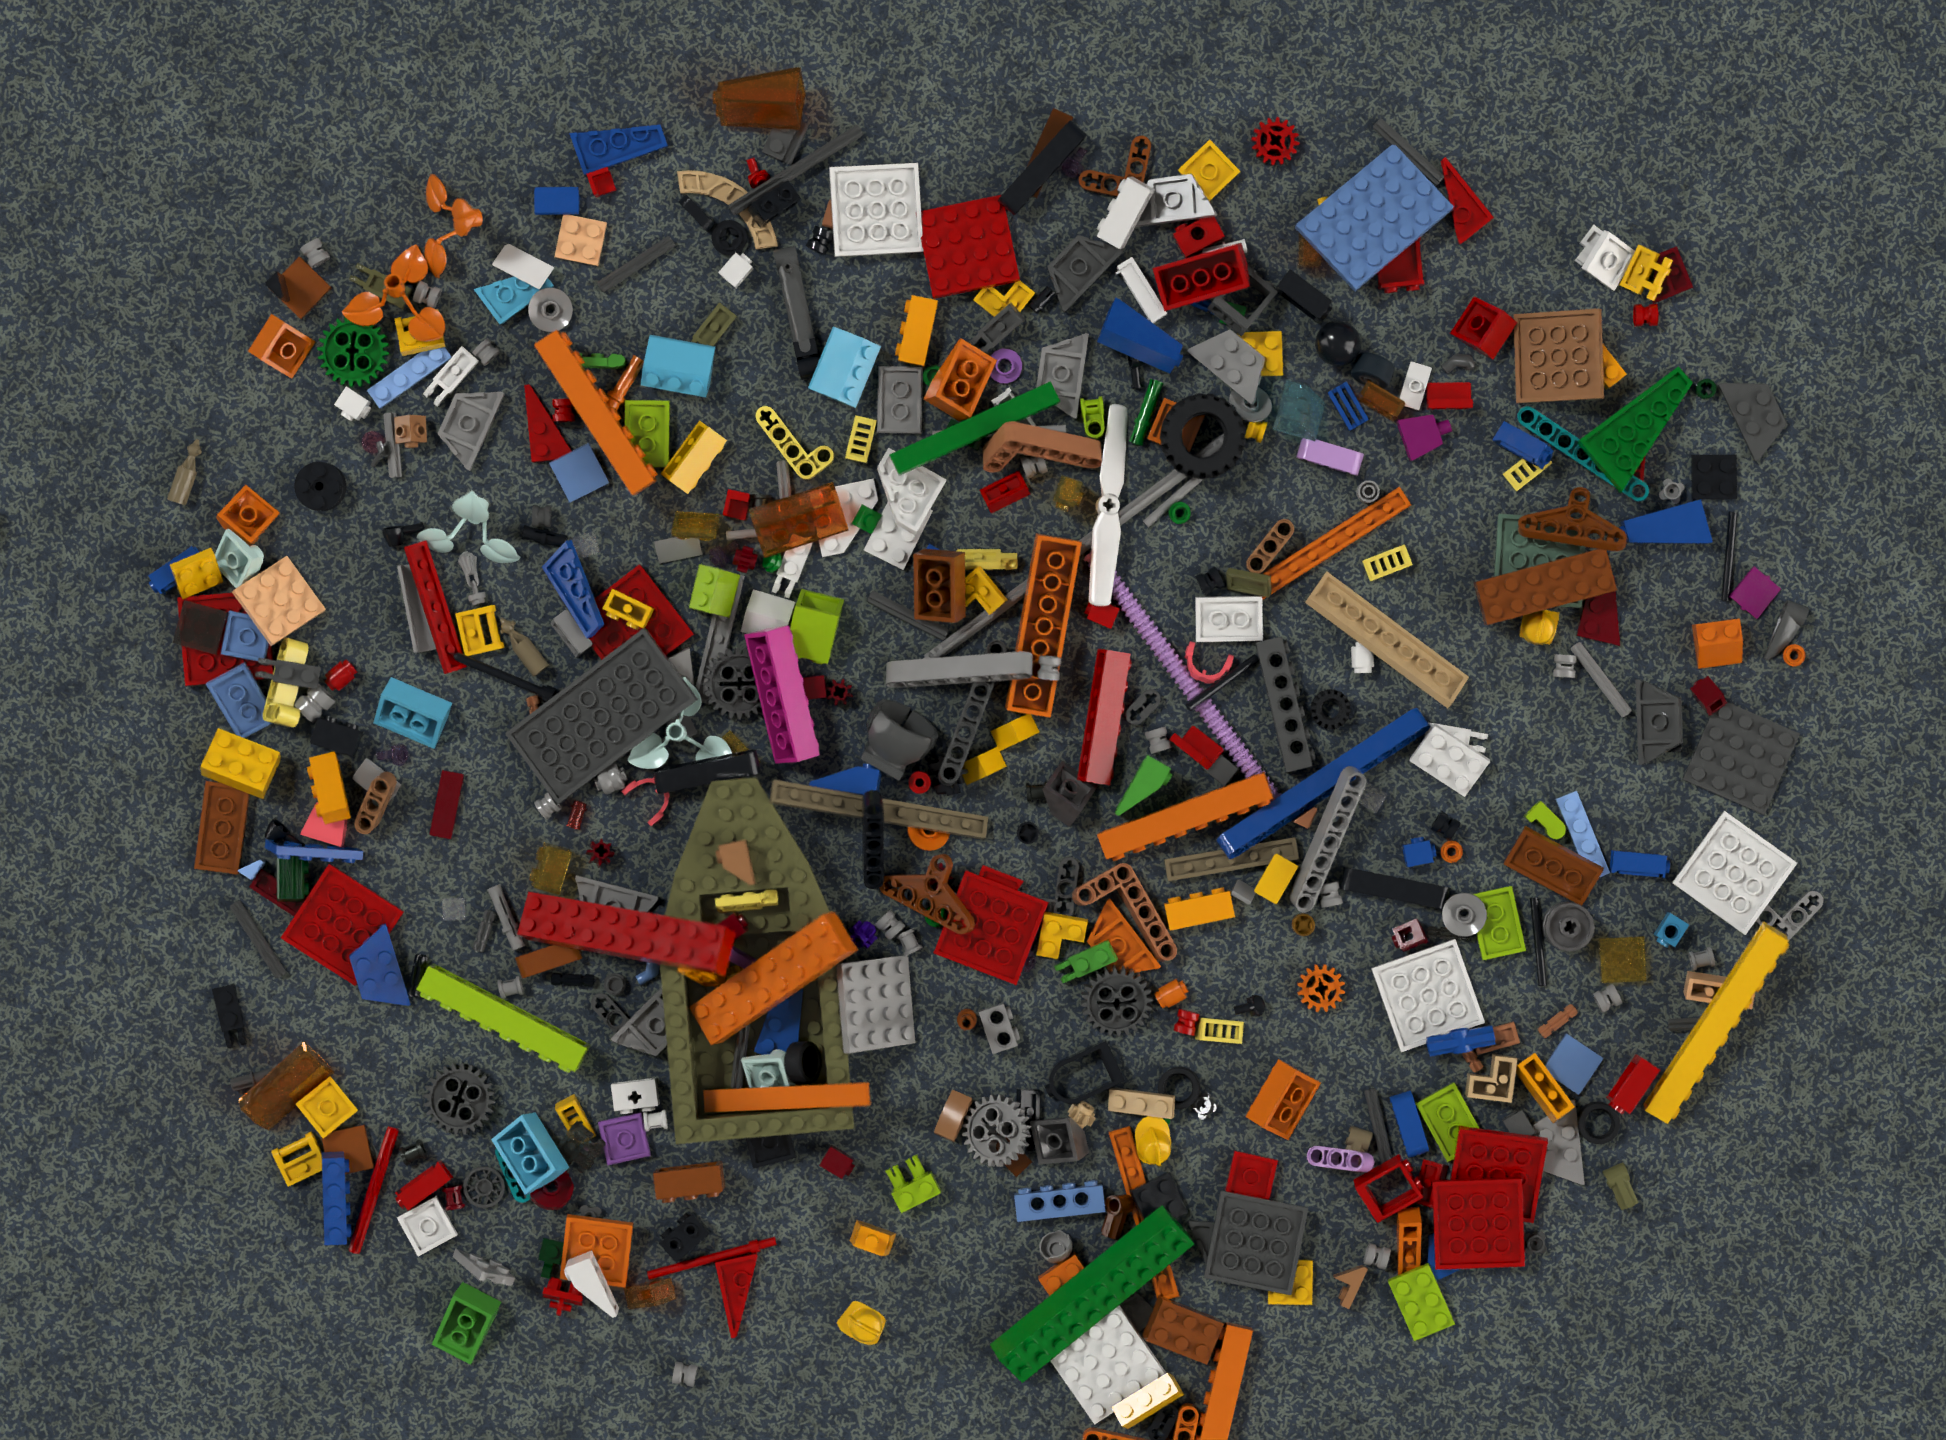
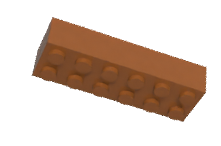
(1545, 586)

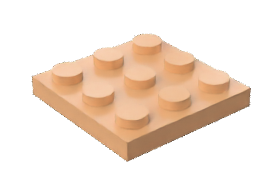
(278, 600)

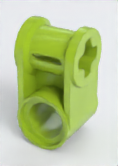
(1093, 415)

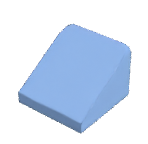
(253, 869)

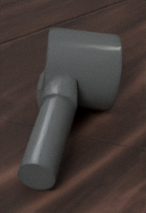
(383, 450)

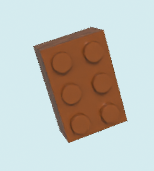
(939, 585)
(689, 1181)
(1183, 1329)

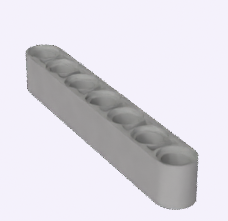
(959, 669)
(1325, 829)

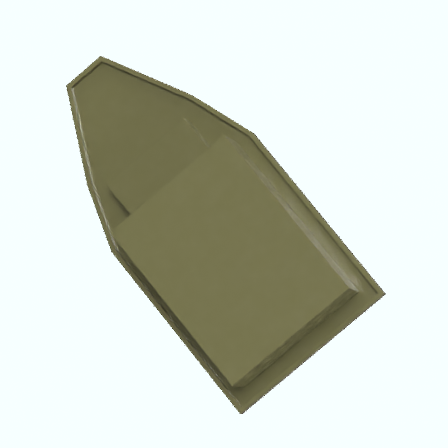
(730, 814)

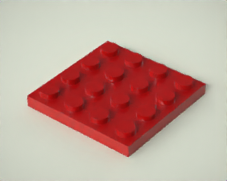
(968, 247)
(664, 624)
(203, 666)
(338, 920)
(1002, 929)
(1502, 1155)
(1478, 1223)

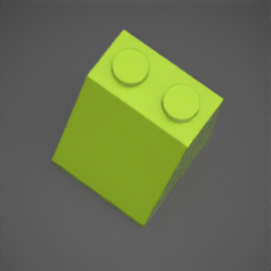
(714, 590)
(815, 625)

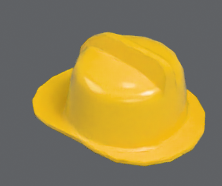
(1539, 627)
(1153, 1140)
(862, 1323)

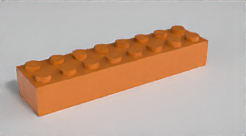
(595, 412)
(1044, 619)
(773, 978)

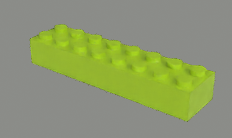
(503, 1017)

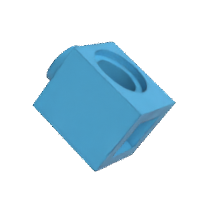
(1680, 928)

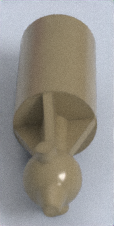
(185, 476)
(524, 648)

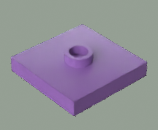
(624, 1138)

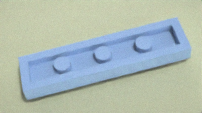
(408, 375)
(1580, 829)

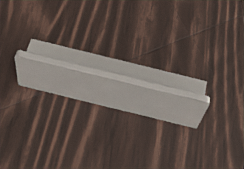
(418, 625)

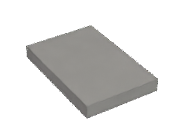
(899, 399)

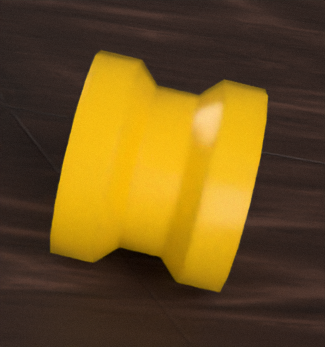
(1256, 430)

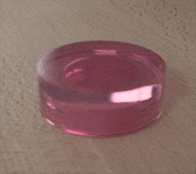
(369, 441)

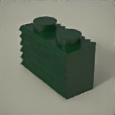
(291, 879)

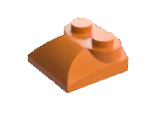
(247, 515)

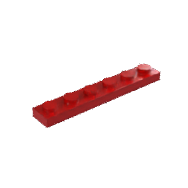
(434, 605)

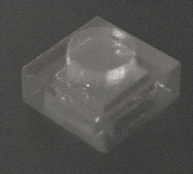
(454, 908)

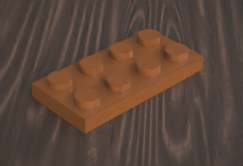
(221, 828)
(1553, 865)

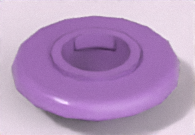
(1015, 370)

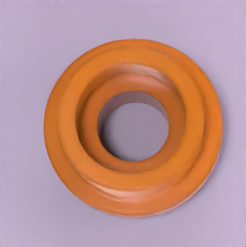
(1801, 655)
(1458, 854)

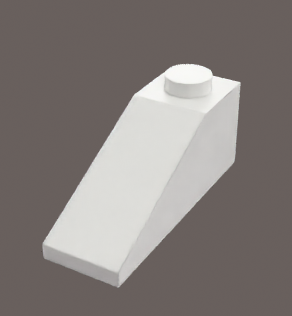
(590, 1281)

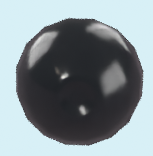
(1337, 343)

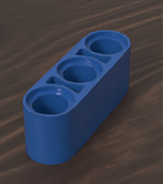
(1409, 1124)

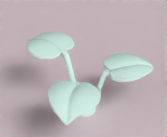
(475, 510)
(651, 751)

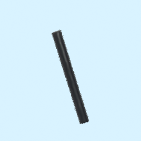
(1729, 555)
(1225, 680)
(1538, 941)

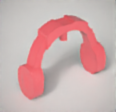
(1209, 679)
(630, 786)

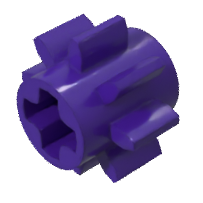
(863, 934)

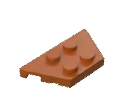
(1123, 939)

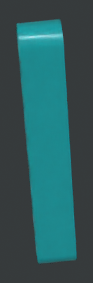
(1571, 451)

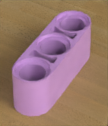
(1330, 455)
(1349, 1161)

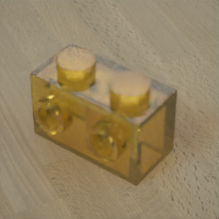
(1068, 494)
(550, 868)

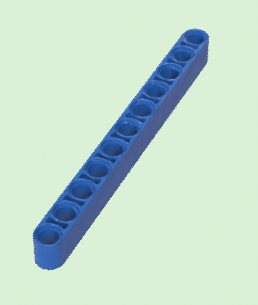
(1322, 783)

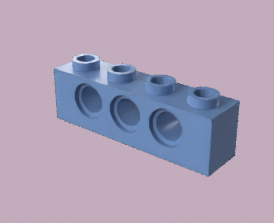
(1071, 1207)

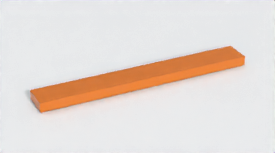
(1337, 539)
(786, 1097)
(1133, 1176)

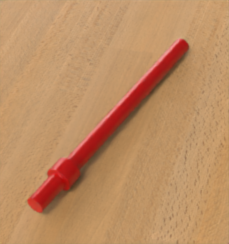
(754, 1247)

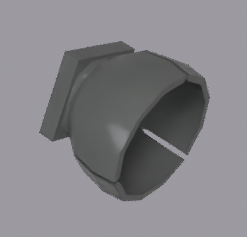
(895, 746)

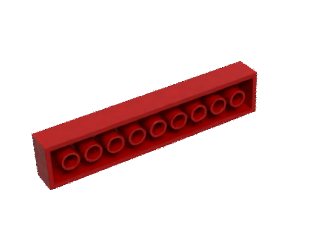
(626, 933)

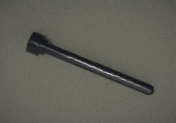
(544, 693)

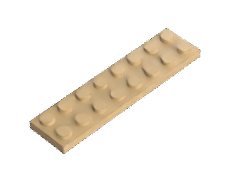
(1387, 639)

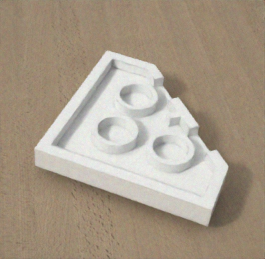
(910, 493)
(851, 499)

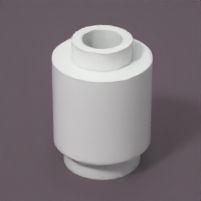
(1362, 659)

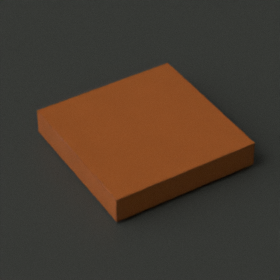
(304, 287)
(355, 1147)

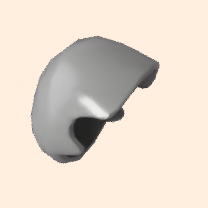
(1056, 1247)

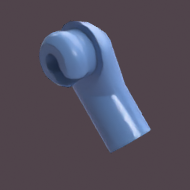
(651, 972)

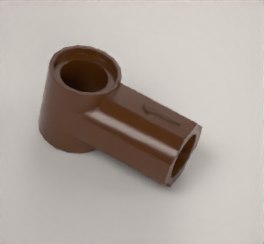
(1117, 1209)

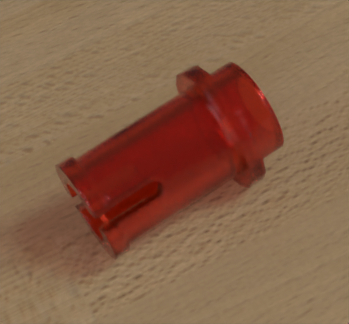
(576, 814)

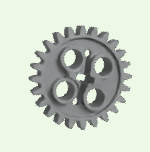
(986, 1146)

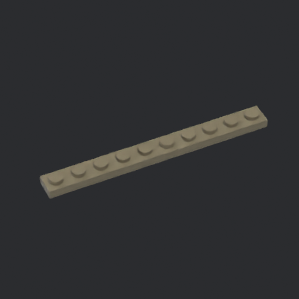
(894, 811)

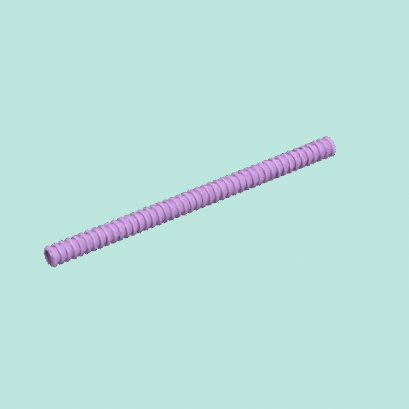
(1186, 682)

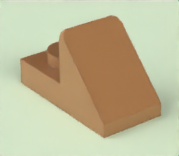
(1353, 1278)

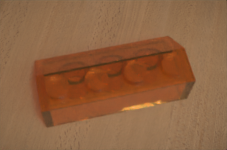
(798, 519)
(285, 1086)

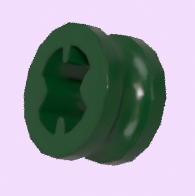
(1698, 388)

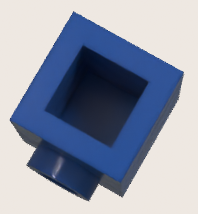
(1418, 852)

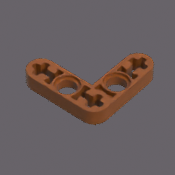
(1133, 150)

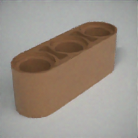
(1279, 541)
(371, 811)

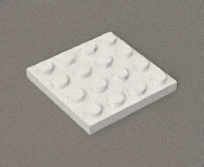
(876, 209)
(1734, 873)
(1427, 994)
(1107, 1364)

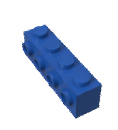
(334, 1198)

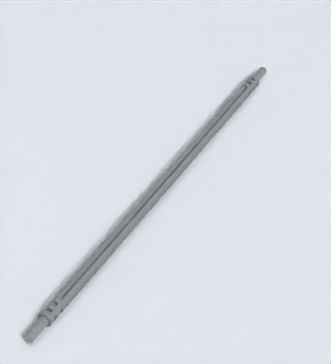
(1019, 592)

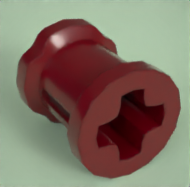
(451, 1205)

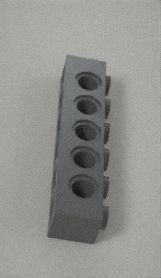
(1265, 650)

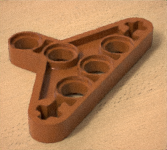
(1563, 522)
(941, 898)

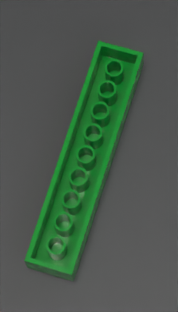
(1092, 1294)

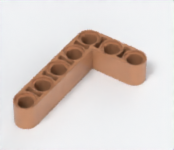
(1041, 443)
(1132, 905)

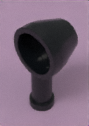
(1135, 365)
(395, 536)
(276, 834)

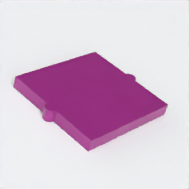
(1755, 592)

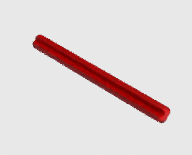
(373, 1190)

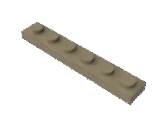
(1217, 861)

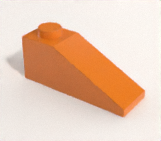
(1408, 1239)

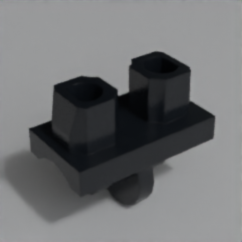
(949, 775)

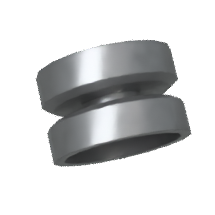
(1580, 931)

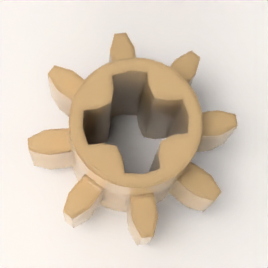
(1082, 1114)

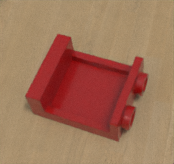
(1403, 271)

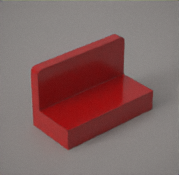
(1449, 395)
(1198, 747)

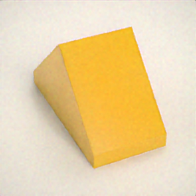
(1014, 731)
(983, 765)

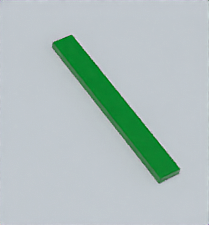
(974, 428)

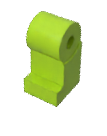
(1552, 825)

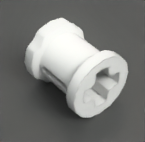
(655, 1120)

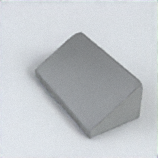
(677, 549)
(571, 633)
(367, 773)

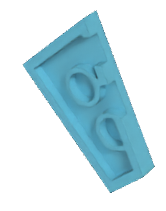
(508, 297)

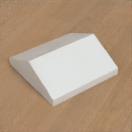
(766, 612)

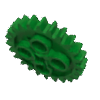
(333, 350)

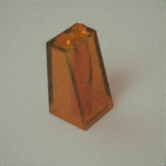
(762, 100)

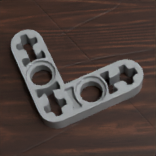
(1786, 921)

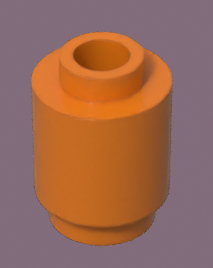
(1171, 993)

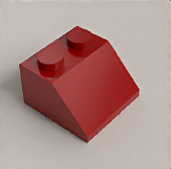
(1483, 327)

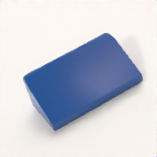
(556, 200)

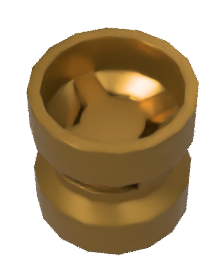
(1303, 927)

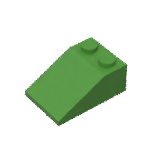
(1145, 782)
(466, 1322)

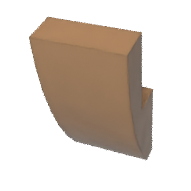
(952, 1115)

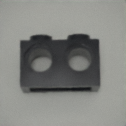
(774, 204)

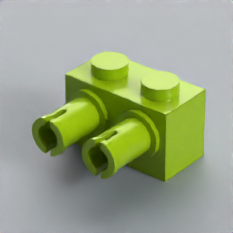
(916, 1191)

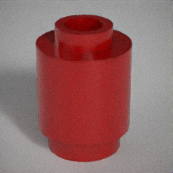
(340, 675)
(927, 782)

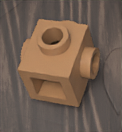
(410, 430)

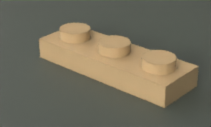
(1141, 1103)

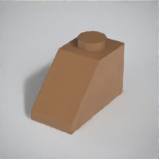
(736, 860)

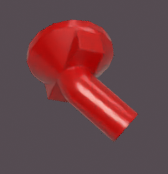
(757, 177)

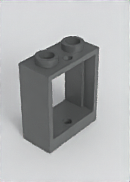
(1234, 318)

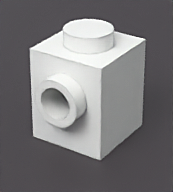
(353, 405)

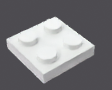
(1608, 260)
(427, 1226)

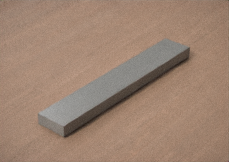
(717, 641)

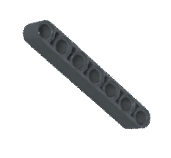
(968, 723)

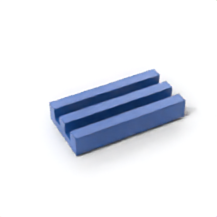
(1339, 390)

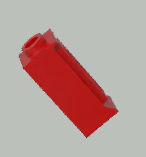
(423, 1185)

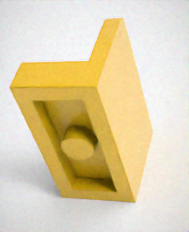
(1275, 878)

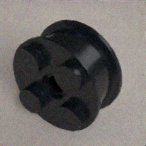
(307, 486)

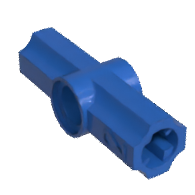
(1460, 1040)

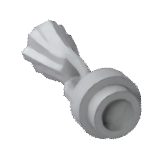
(468, 564)

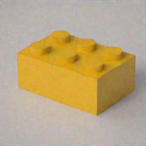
(240, 763)

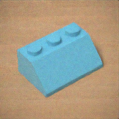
(678, 366)
(844, 367)
(412, 712)
(530, 1153)

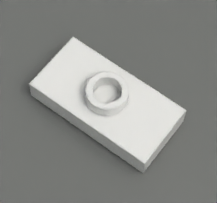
(1415, 385)

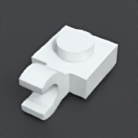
(1588, 243)

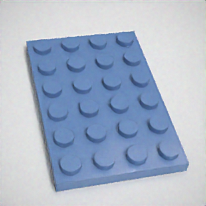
(1374, 217)

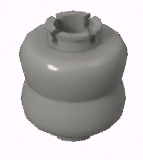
(611, 779)

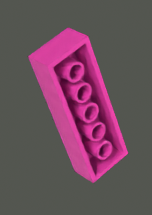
(782, 694)

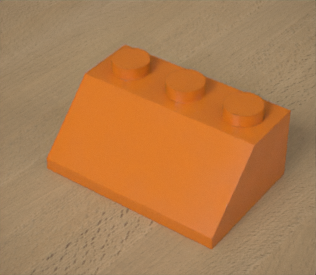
(1283, 1099)

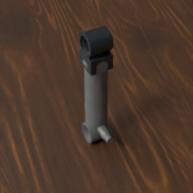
(797, 311)

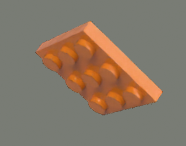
(606, 1238)

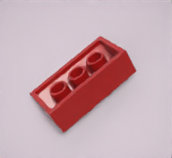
(1202, 276)

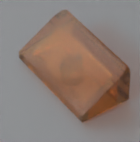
(1380, 401)

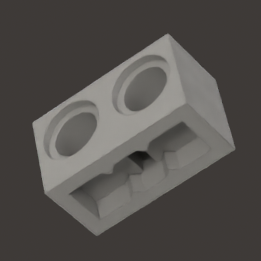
(994, 1029)

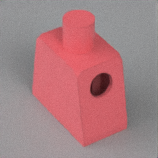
(330, 833)

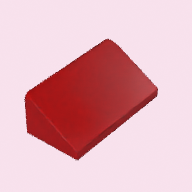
(1004, 491)
(1430, 1171)

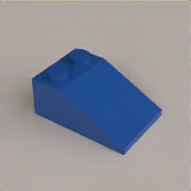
(854, 780)

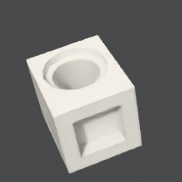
(736, 269)

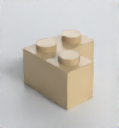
(1498, 1085)

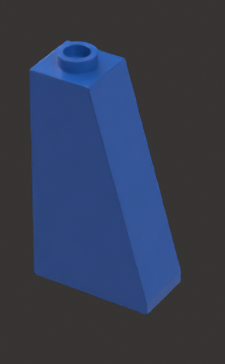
(1139, 338)
(1670, 526)

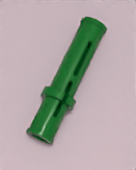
(1144, 417)

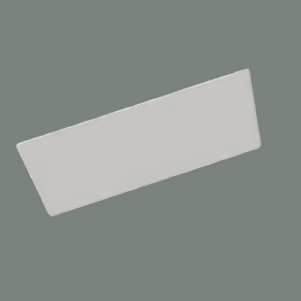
(523, 266)

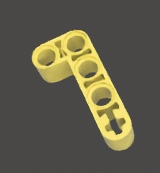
(789, 441)
(281, 697)

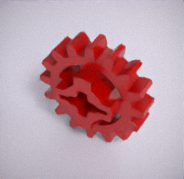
(1268, 133)

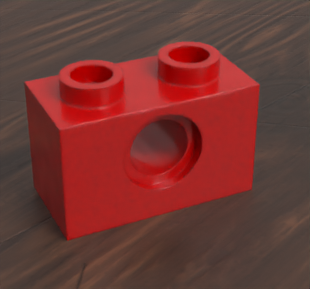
(1190, 246)

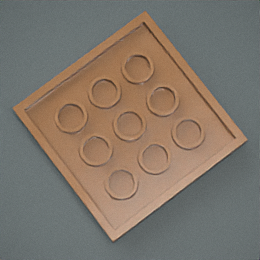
(1558, 356)

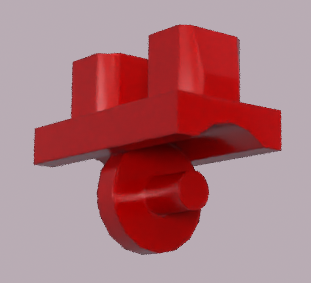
(553, 1292)

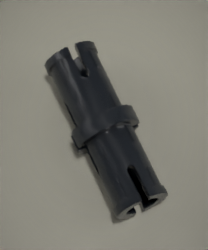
(543, 536)

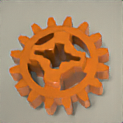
(1331, 985)

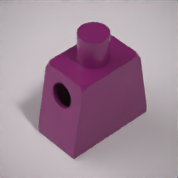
(1422, 434)

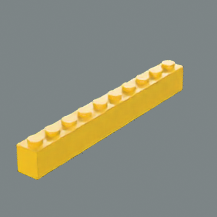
(1716, 1022)

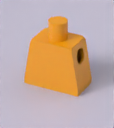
(872, 1238)

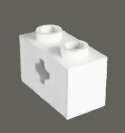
(645, 1087)

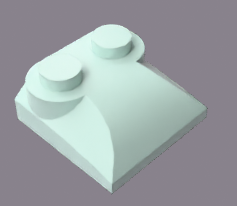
(237, 559)
(766, 1070)

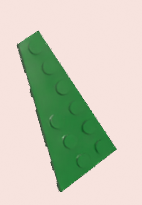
(1627, 436)

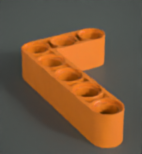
(1181, 1425)

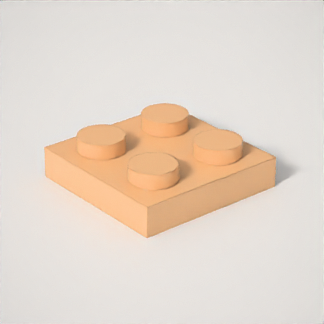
(580, 240)

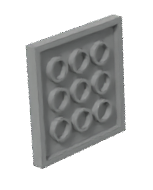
(875, 1003)

